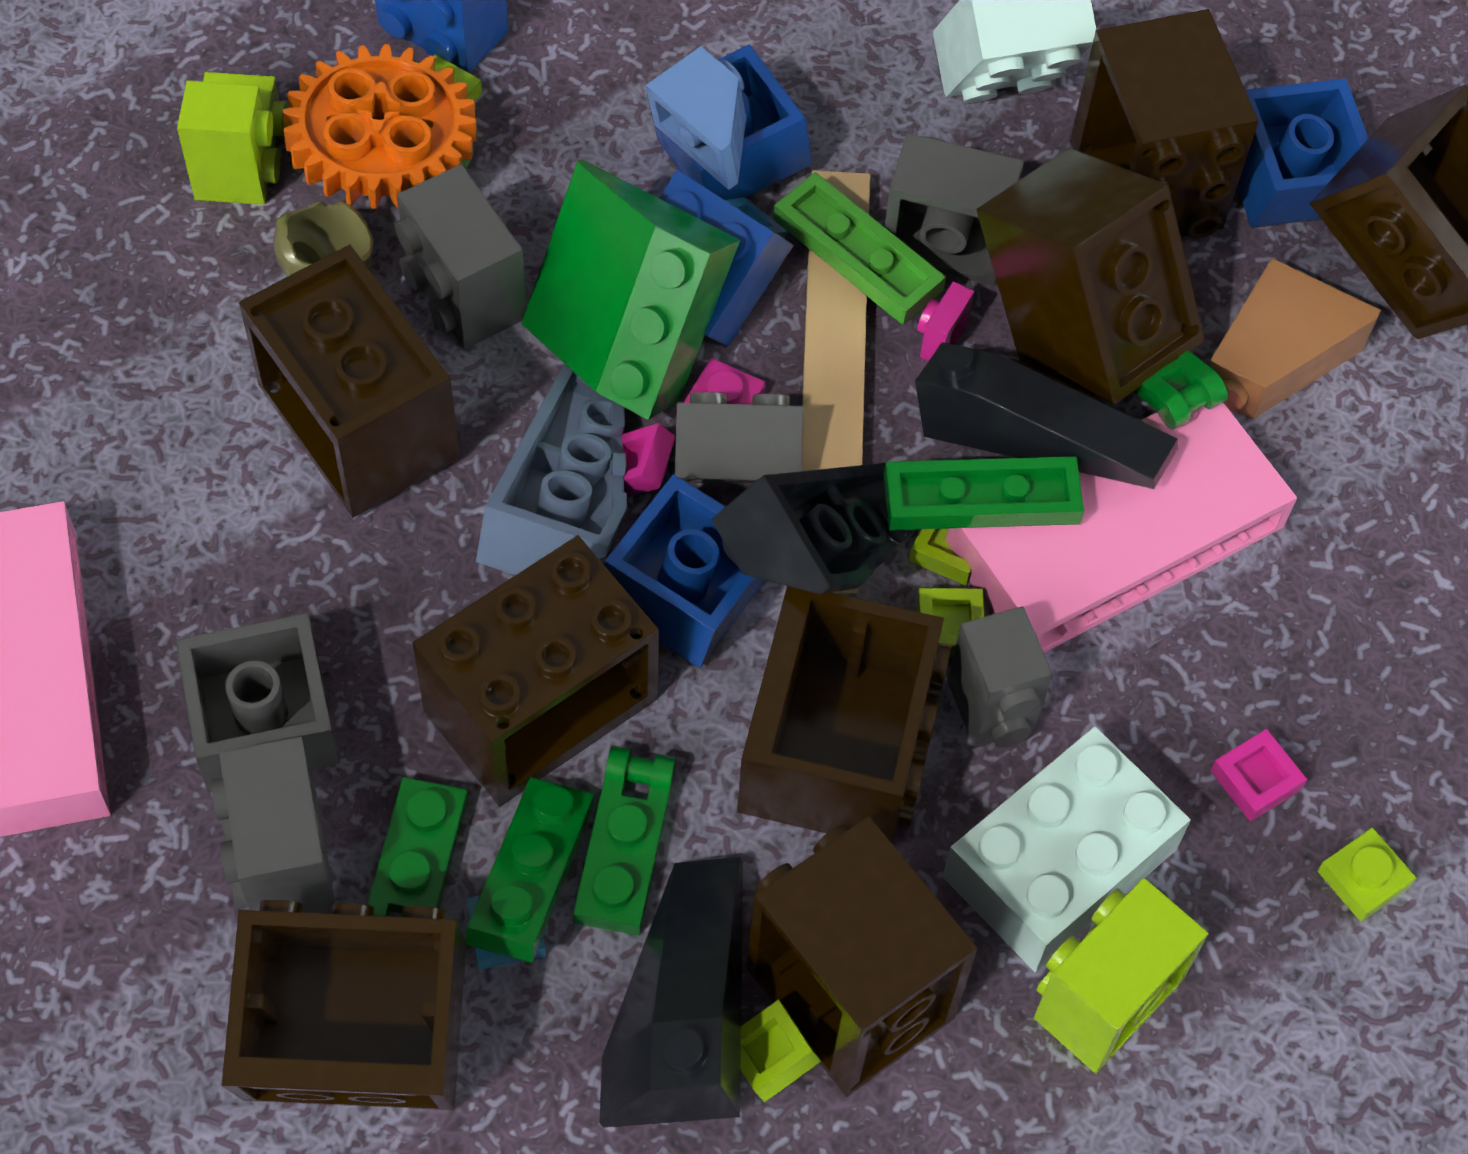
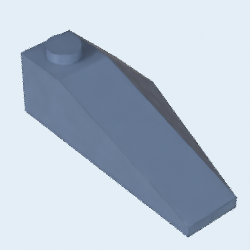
(559, 481)

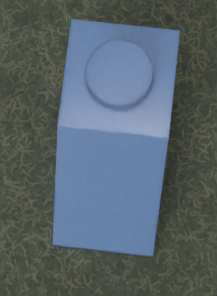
(702, 112)

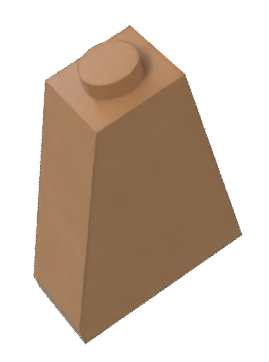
(1288, 338)

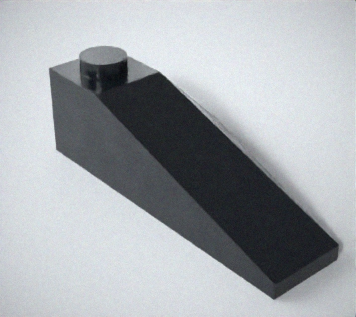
(1029, 413)
(811, 528)
(680, 1020)

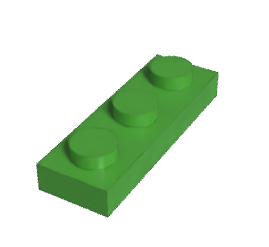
(859, 248)

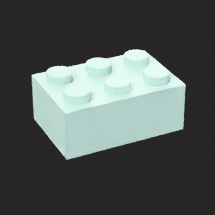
(1010, 45)
(1064, 847)

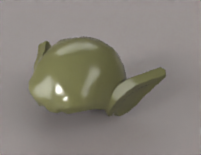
(319, 231)

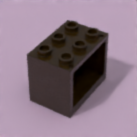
(1171, 109)
(1406, 212)
(1092, 273)
(351, 379)
(538, 669)
(843, 714)
(858, 953)
(345, 1007)

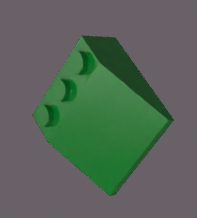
(627, 290)

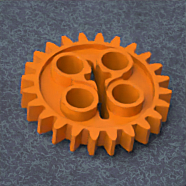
(378, 124)

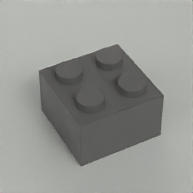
(937, 201)
(461, 257)
(255, 690)
(272, 827)

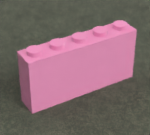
(1132, 537)
(47, 686)

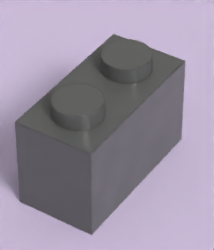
(737, 440)
(999, 678)

